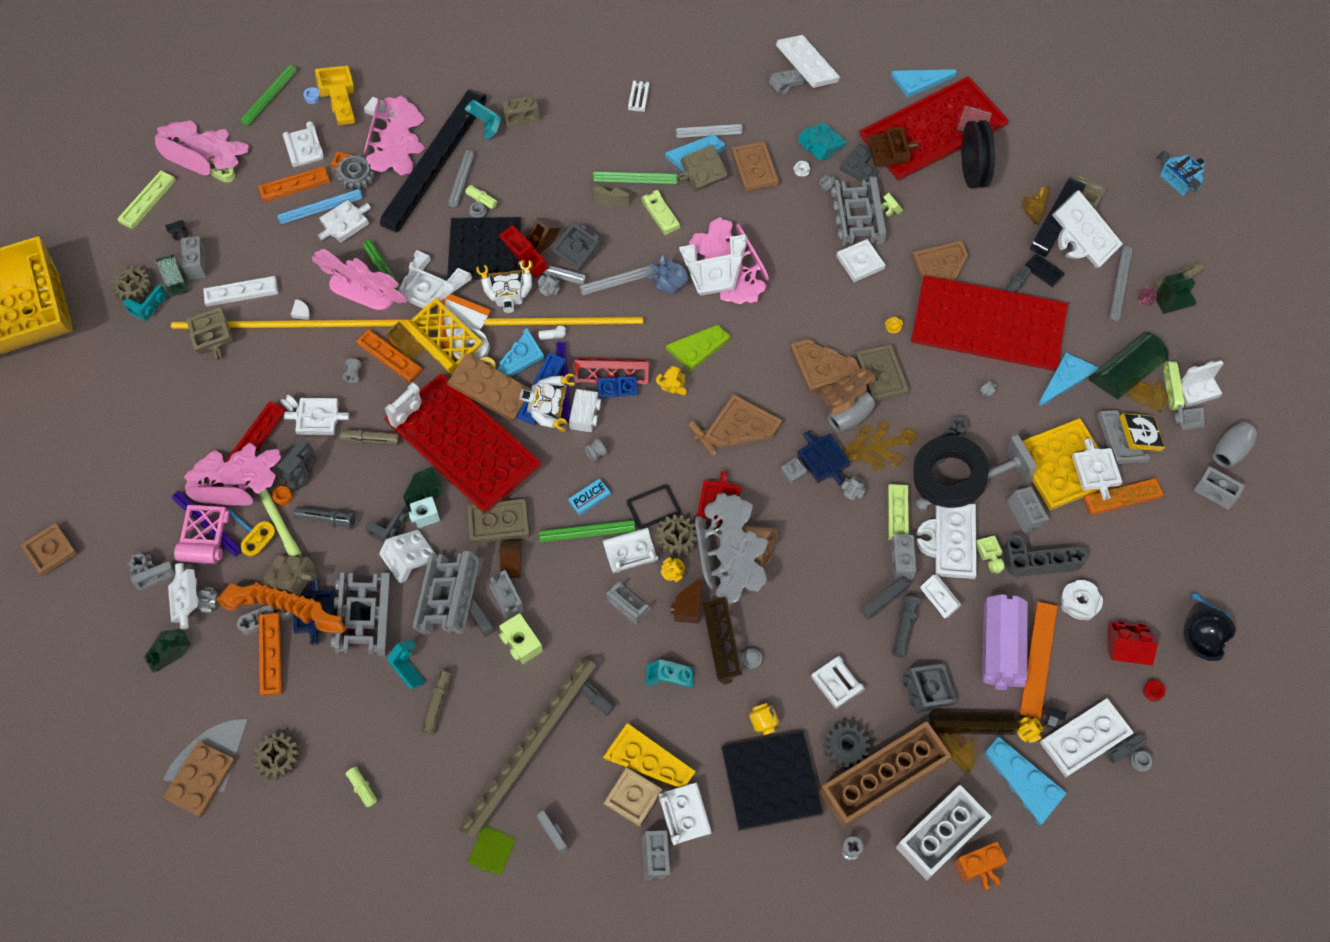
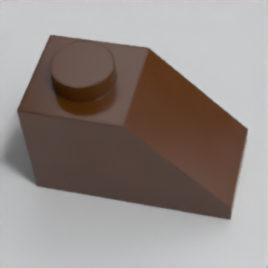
(543, 234)
(688, 604)

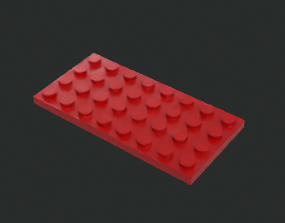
(935, 123)
(989, 323)
(466, 445)

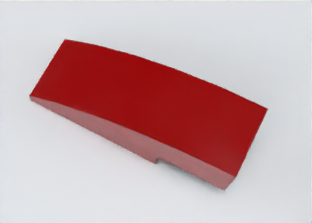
(523, 250)

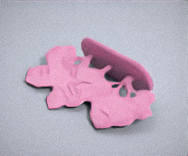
(395, 138)
(201, 147)
(715, 245)
(358, 282)
(238, 470)

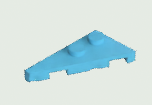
(916, 81)
(521, 356)
(1069, 373)

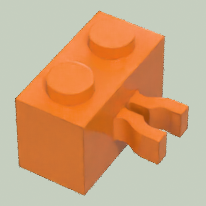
(981, 863)

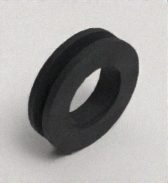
(978, 154)
(957, 448)

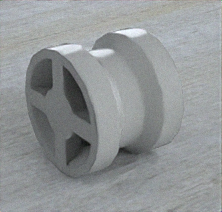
(595, 450)

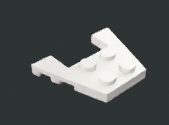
(716, 273)
(423, 287)

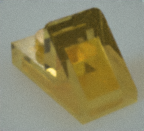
(1034, 206)
(403, 340)
(1152, 397)
(962, 757)

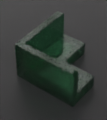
(1175, 293)

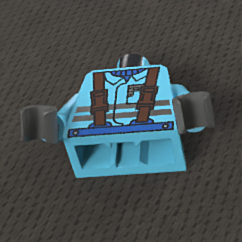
(1182, 172)

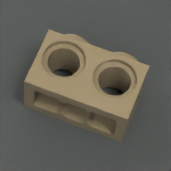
(520, 111)

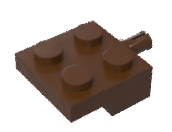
(890, 147)

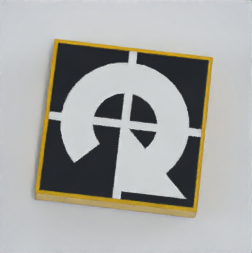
(1142, 432)

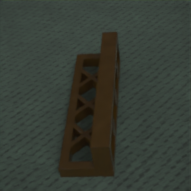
(717, 640)
(973, 723)

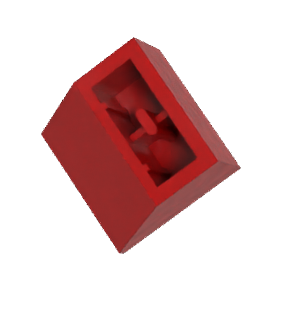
(1131, 643)

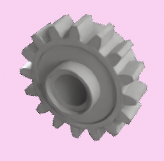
(354, 172)

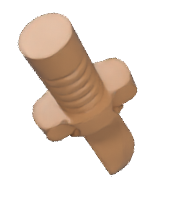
(700, 436)

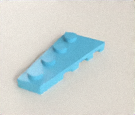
(1033, 787)

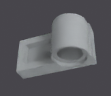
(783, 81)

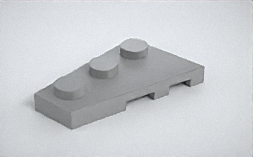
(1117, 441)

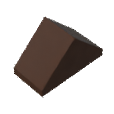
(510, 557)

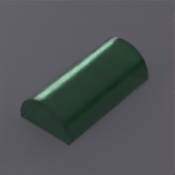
(1130, 365)

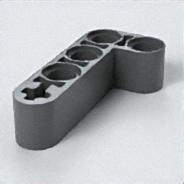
(1070, 559)

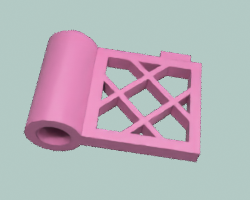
(197, 549)

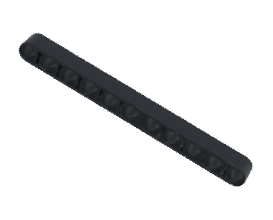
(430, 164)

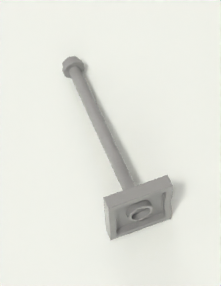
(1019, 459)

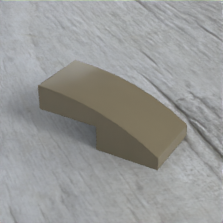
(614, 198)

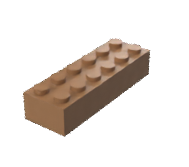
(885, 774)

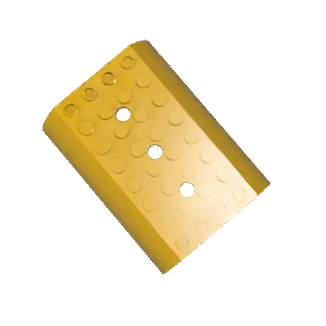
(28, 283)

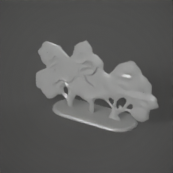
(735, 551)

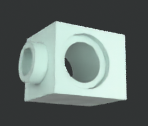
(424, 505)

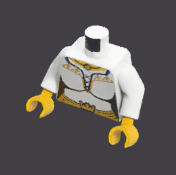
(507, 287)
(547, 400)

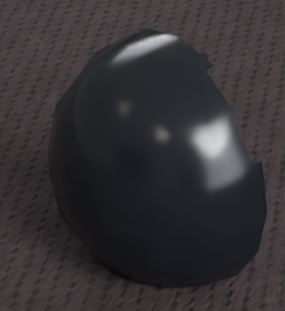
(1208, 633)

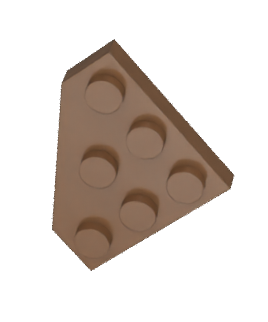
(941, 261)
(821, 365)
(841, 395)
(741, 423)

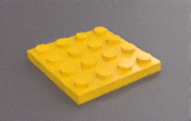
(1055, 471)

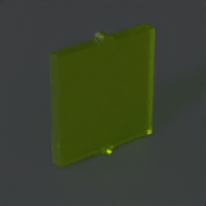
(491, 851)

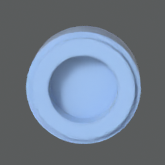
(311, 95)

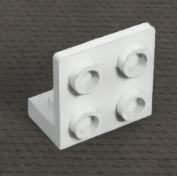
(1200, 385)
(405, 553)

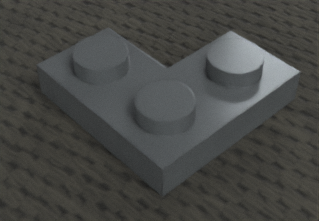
(857, 166)

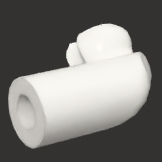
(557, 333)

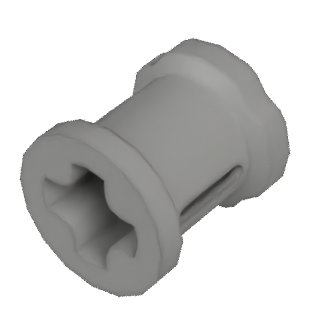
(352, 369)
(848, 843)

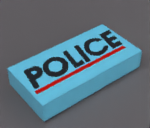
(589, 497)

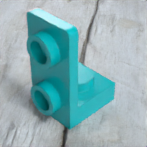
(490, 118)
(147, 309)
(399, 661)
(669, 672)

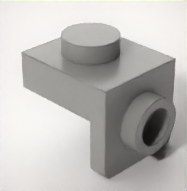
(1190, 418)

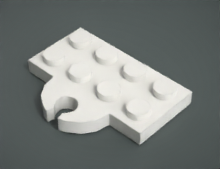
(1085, 231)
(951, 541)

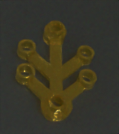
(878, 446)

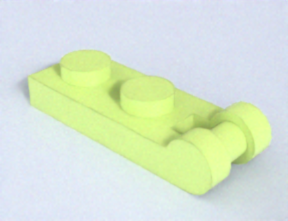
(660, 212)

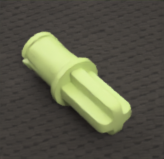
(481, 196)
(361, 787)

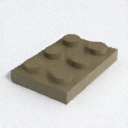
(886, 370)
(501, 522)

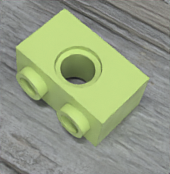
(516, 628)

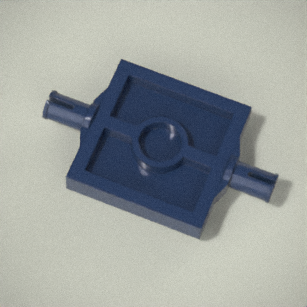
(823, 458)
(326, 599)

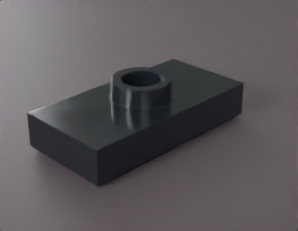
(1045, 270)

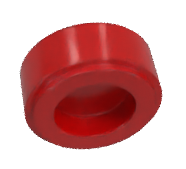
(1154, 690)

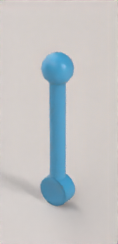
(232, 514)
(1195, 596)

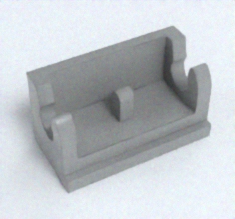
(1027, 509)
(506, 595)
(627, 603)
(655, 855)

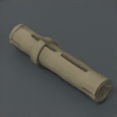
(1188, 272)
(370, 437)
(439, 692)

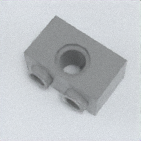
(193, 258)
(1219, 488)
(903, 557)

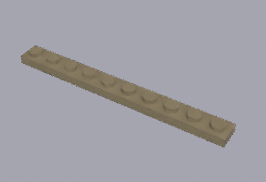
(523, 752)

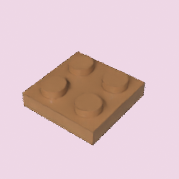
(48, 549)

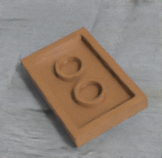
(754, 166)
(199, 779)

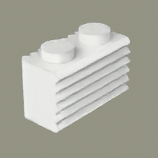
(584, 410)

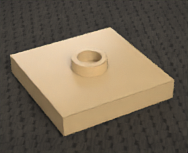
(633, 796)

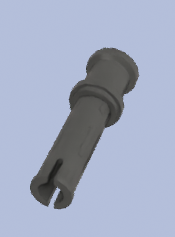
(334, 517)
(907, 618)

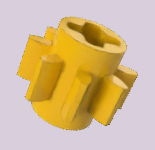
(672, 569)
(1030, 729)

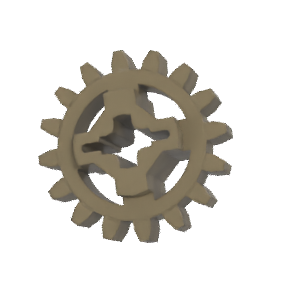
(132, 282)
(684, 530)
(268, 751)

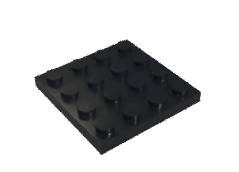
(478, 244)
(771, 781)

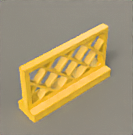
(429, 343)

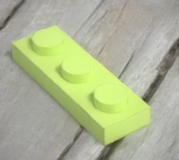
(897, 510)

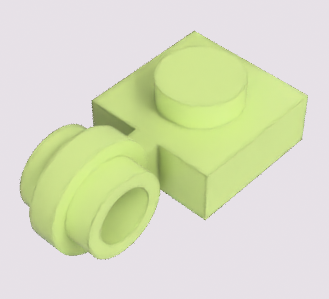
(990, 549)

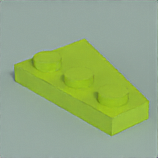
(698, 347)

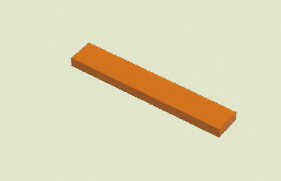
(1038, 660)

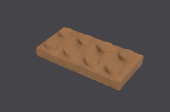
(488, 386)

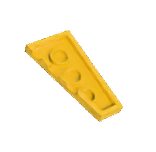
(643, 755)

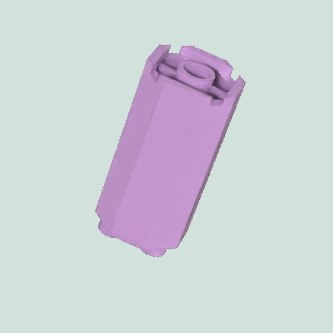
(1004, 642)

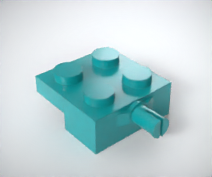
(821, 141)

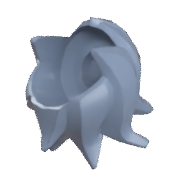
(668, 275)

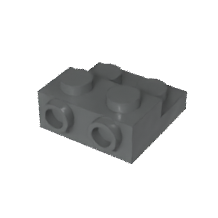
(577, 245)
(295, 465)
(929, 687)

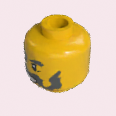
(764, 718)

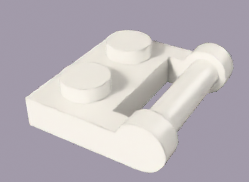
(403, 406)
(832, 685)

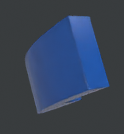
(616, 387)

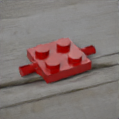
(710, 491)

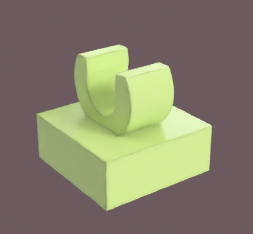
(892, 204)

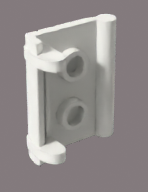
(303, 146)
(630, 550)
(685, 813)

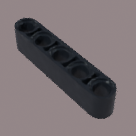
(1051, 228)

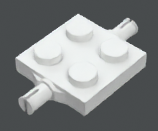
(344, 221)
(317, 416)
(1097, 469)
(182, 595)

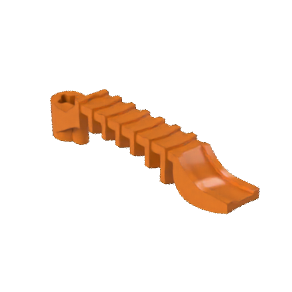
(303, 608)

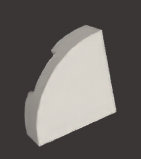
(300, 310)

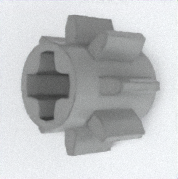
(548, 285)
(853, 488)
(137, 560)
(207, 599)

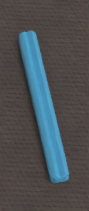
(319, 206)

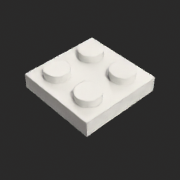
(860, 260)

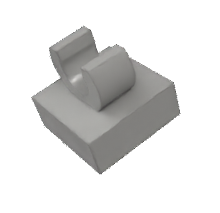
(793, 470)

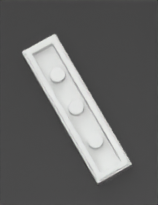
(240, 291)

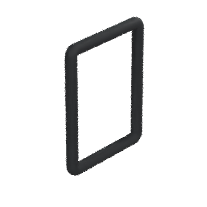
(648, 493)

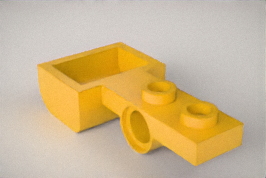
(337, 84)

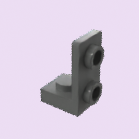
(382, 533)

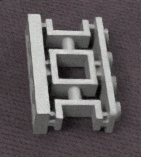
(872, 210)
(459, 595)
(378, 613)

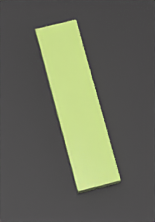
(146, 199)

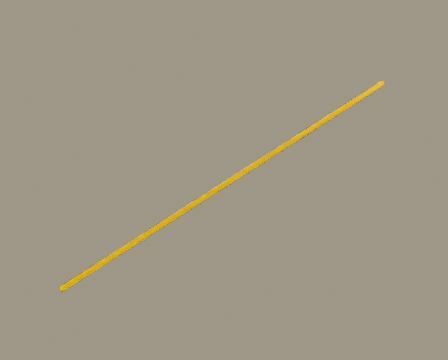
(422, 322)

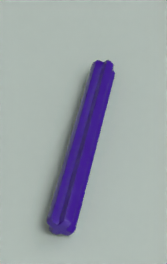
(561, 352)
(226, 541)

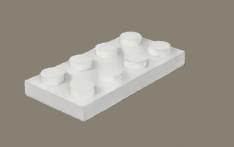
(807, 61)
(1086, 737)

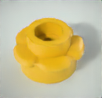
(893, 324)

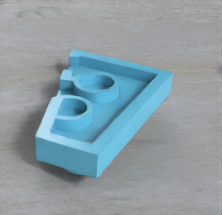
(677, 154)

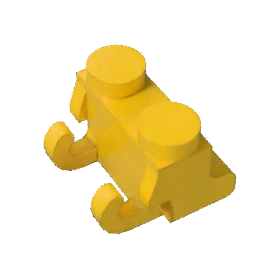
(674, 381)

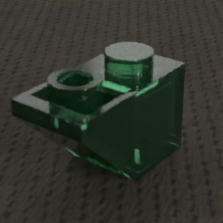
(423, 485)
(167, 648)

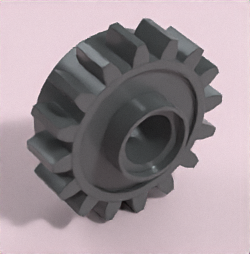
(846, 735)

